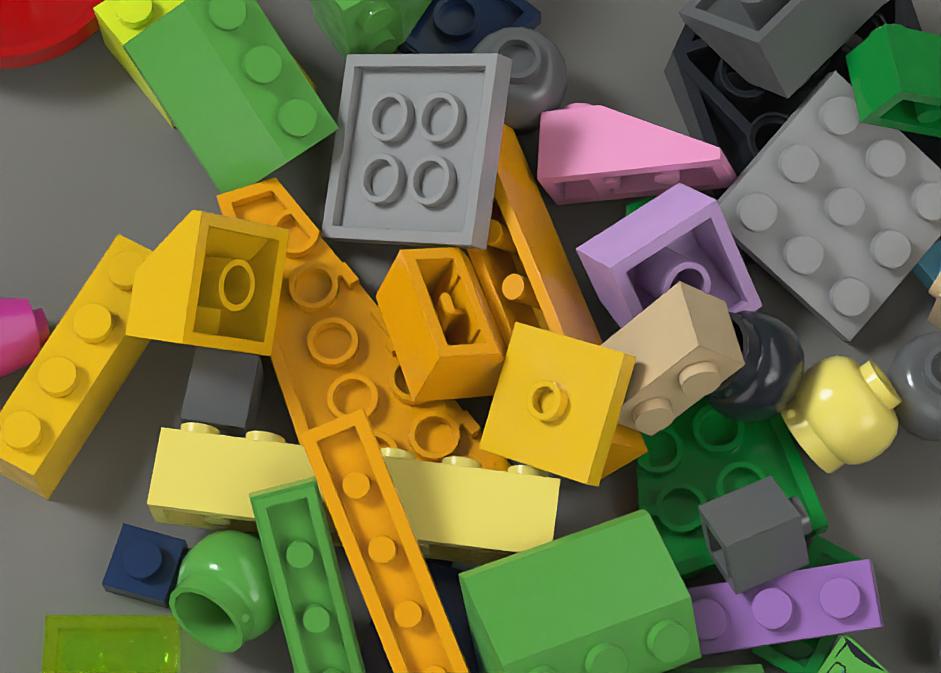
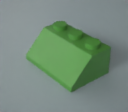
(230, 89)
(583, 605)

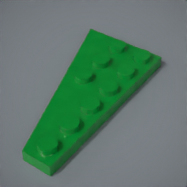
(707, 458)

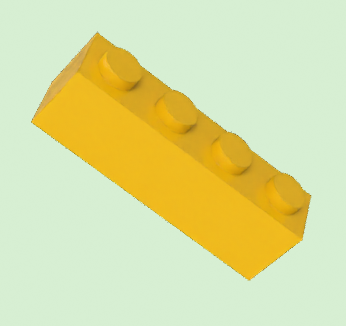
(73, 375)

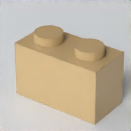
(681, 354)

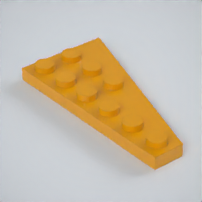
(336, 348)

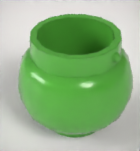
(225, 591)

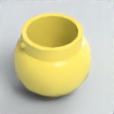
(843, 412)

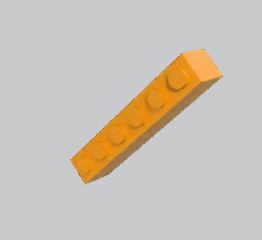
(530, 275)

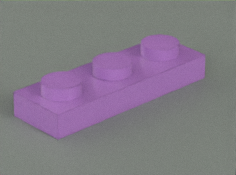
(788, 608)

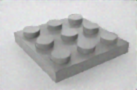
(417, 149)
(836, 208)

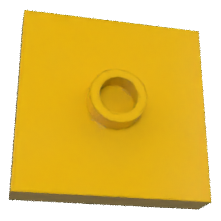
(557, 403)

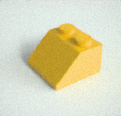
(211, 285)

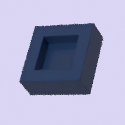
(145, 565)

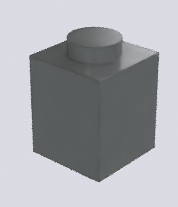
(224, 391)
(755, 534)

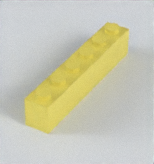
(451, 505)

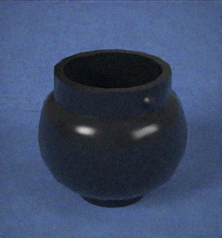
(770, 371)

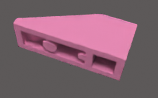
(608, 155)

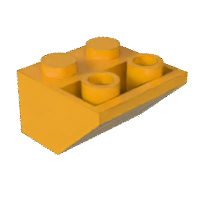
(441, 325)

